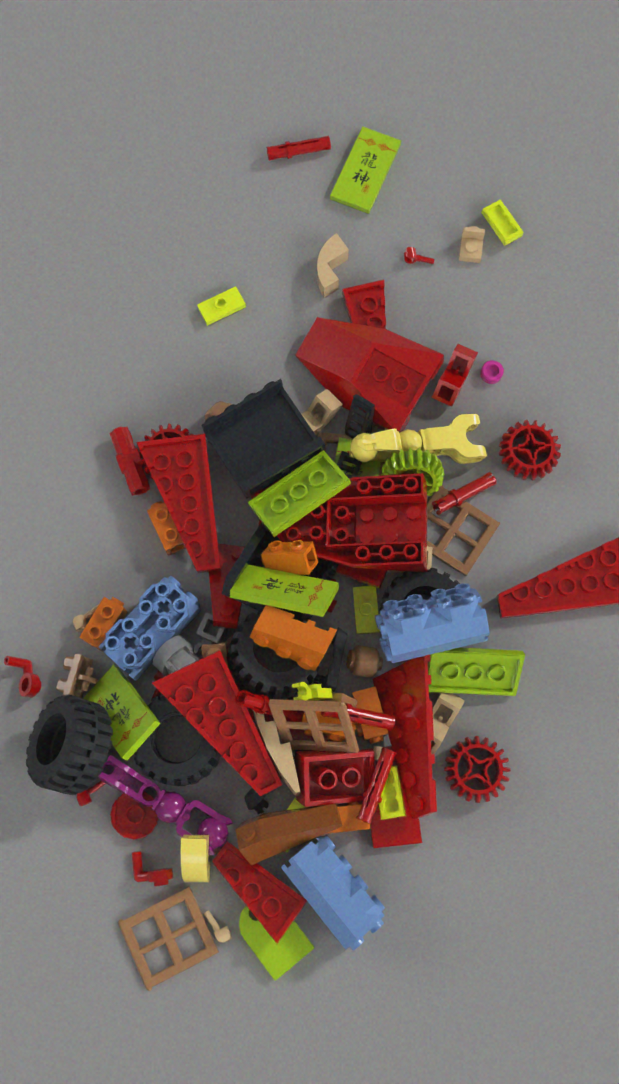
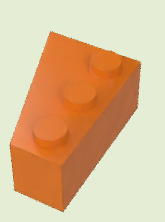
(292, 637)

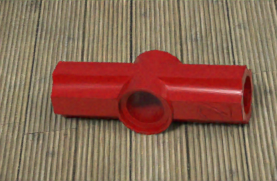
(129, 461)

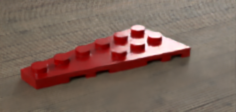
(184, 483)
(575, 584)
(406, 696)
(208, 700)

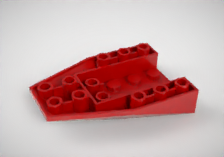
(372, 365)
(370, 524)

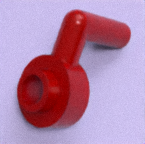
(29, 682)
(159, 876)

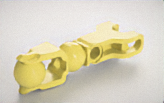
(439, 440)

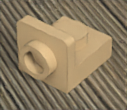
(471, 244)

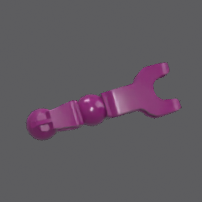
(168, 805)

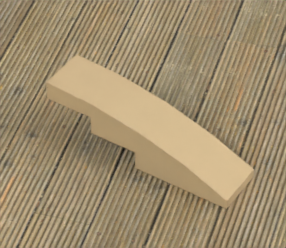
(279, 753)

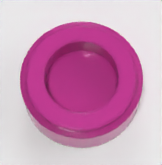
(492, 372)

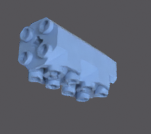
(157, 618)
(433, 625)
(335, 892)

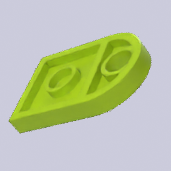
(274, 957)

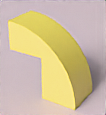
(195, 858)

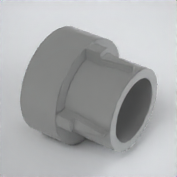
(174, 655)

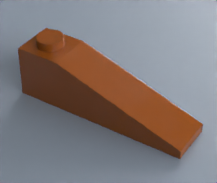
(282, 830)

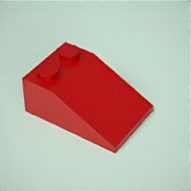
(333, 776)

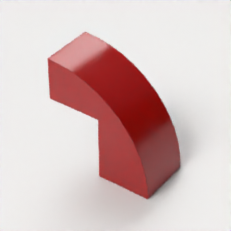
(454, 375)

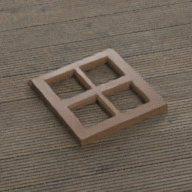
(452, 530)
(309, 707)
(168, 938)

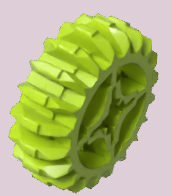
(416, 462)

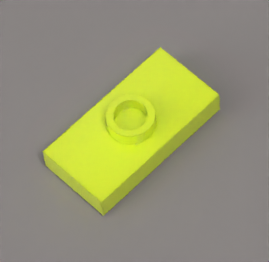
(502, 222)
(221, 305)
(365, 609)
(392, 797)

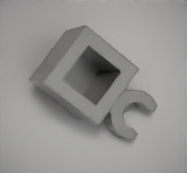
(208, 633)

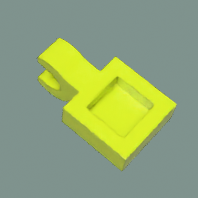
(312, 692)

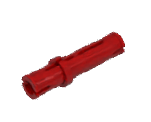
(298, 148)
(456, 497)
(260, 705)
(359, 716)
(376, 786)

